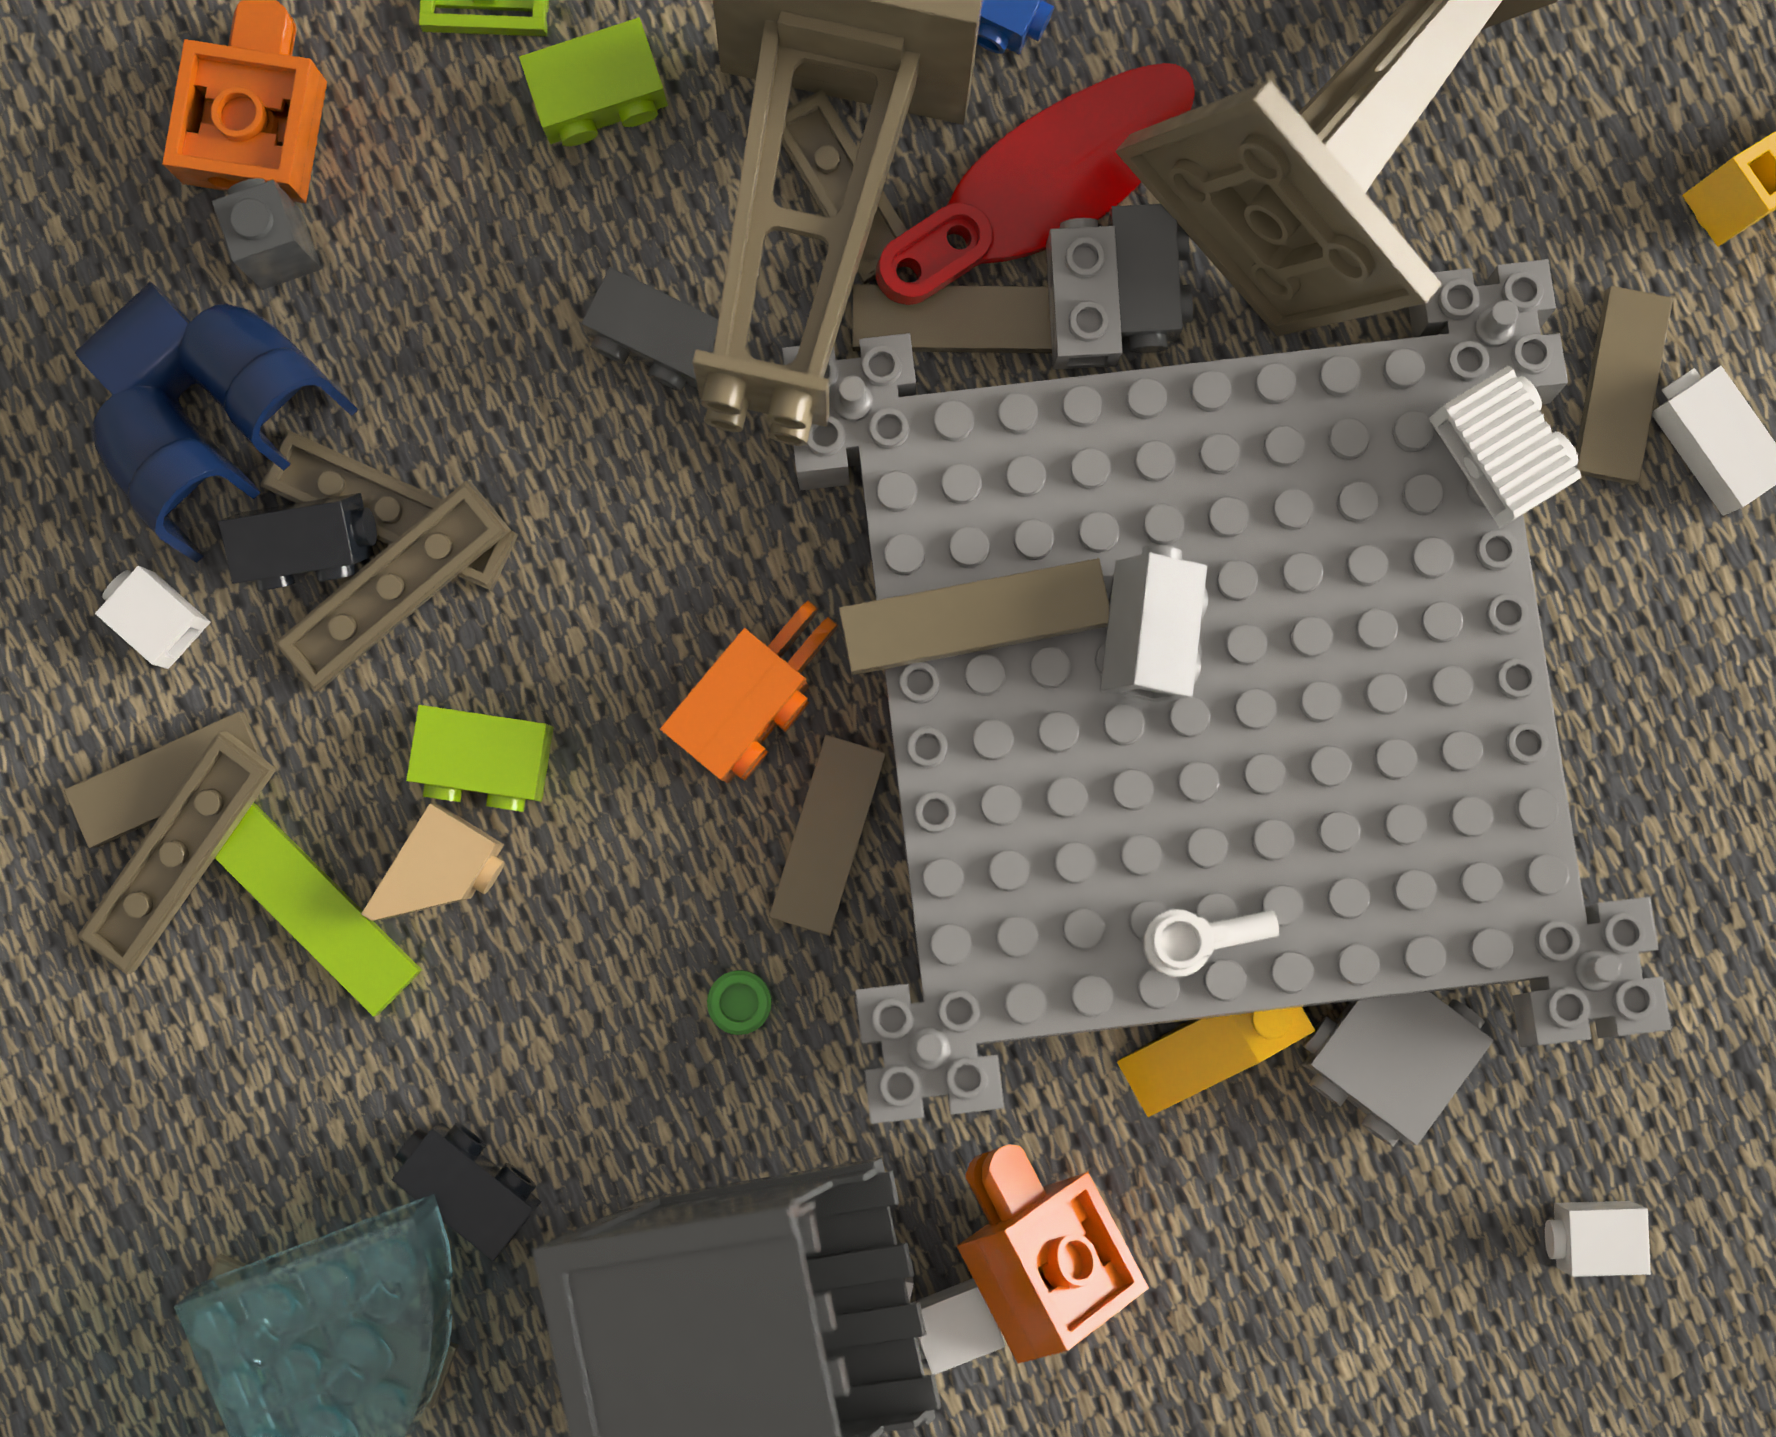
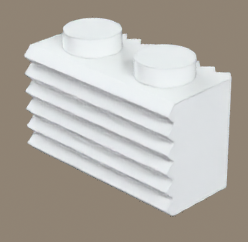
(1506, 445)

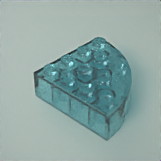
(329, 1331)

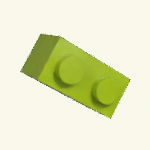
(594, 83)
(479, 755)

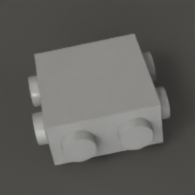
(1396, 1060)

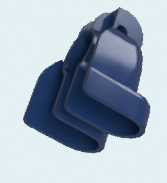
(149, 359)

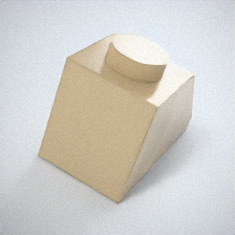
(437, 866)

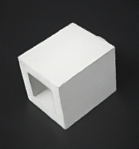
(151, 616)
(1599, 1238)
(957, 1327)

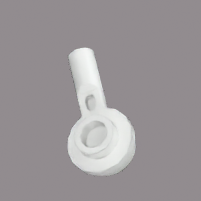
(1181, 942)

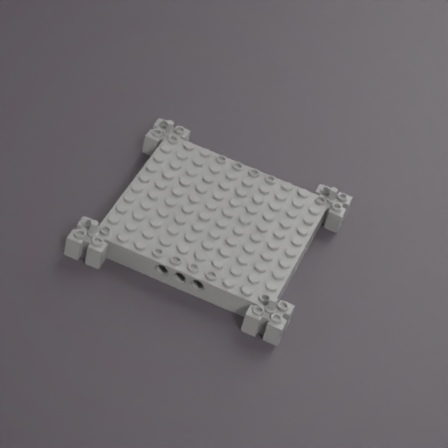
(1357, 728)

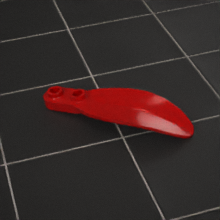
(1034, 179)

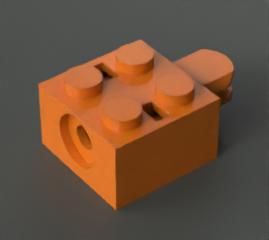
(246, 106)
(747, 698)
(1046, 1257)

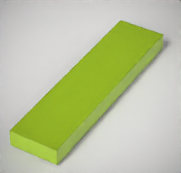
(316, 911)

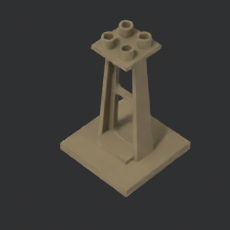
(865, 51)
(1284, 191)

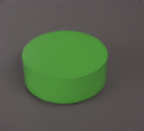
(739, 1002)

